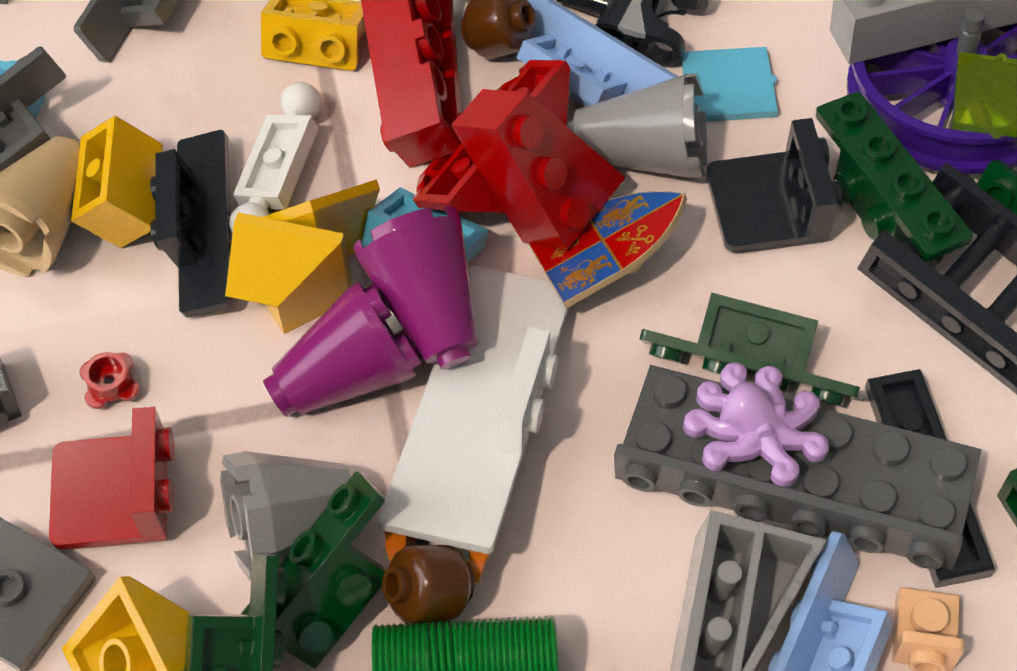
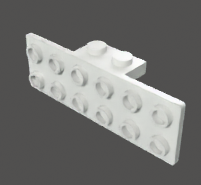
(478, 417)

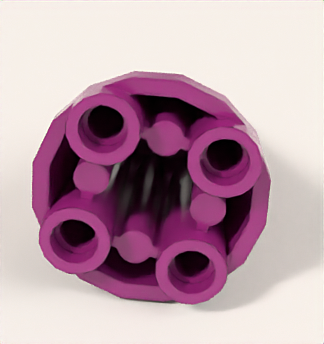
(343, 355)

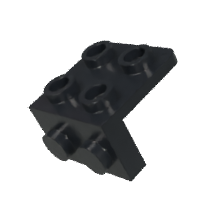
(776, 195)

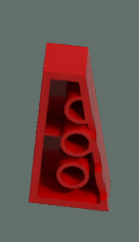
(415, 76)

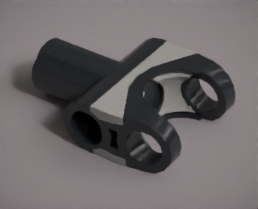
(639, 24)

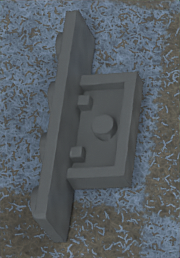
(108, 21)
(20, 88)

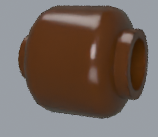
(497, 26)
(428, 583)

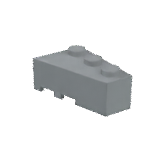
(738, 591)

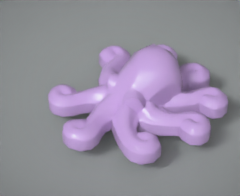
(755, 423)

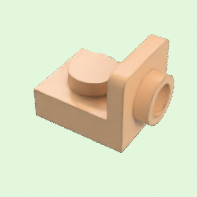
(926, 630)

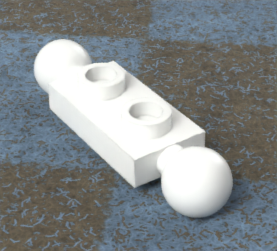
(278, 153)

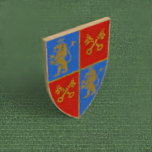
(612, 244)

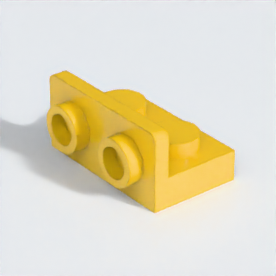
(313, 32)

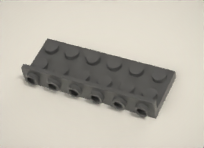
(875, 485)

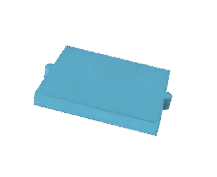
(733, 82)

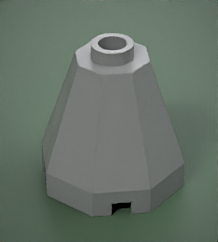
(274, 500)

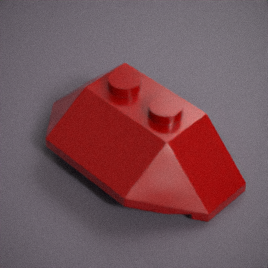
(456, 179)

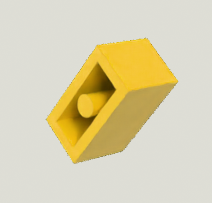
(114, 182)

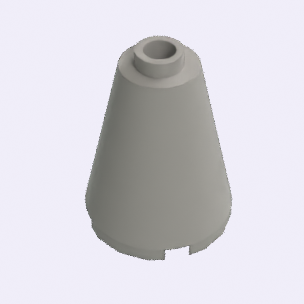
(649, 128)

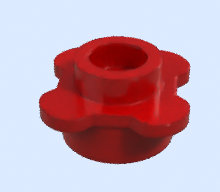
(107, 366)

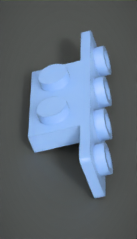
(597, 61)
(827, 630)

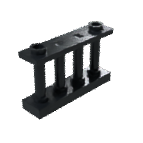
(938, 296)

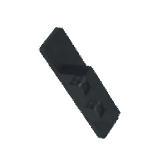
(194, 219)

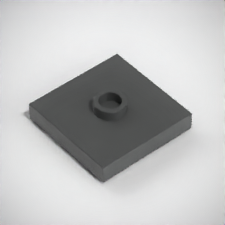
(35, 593)

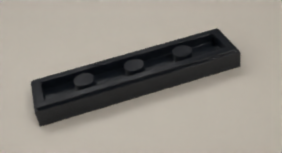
(906, 403)

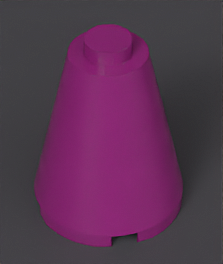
(425, 281)

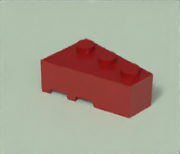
(535, 166)

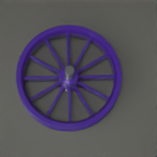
(931, 76)

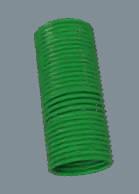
(473, 646)

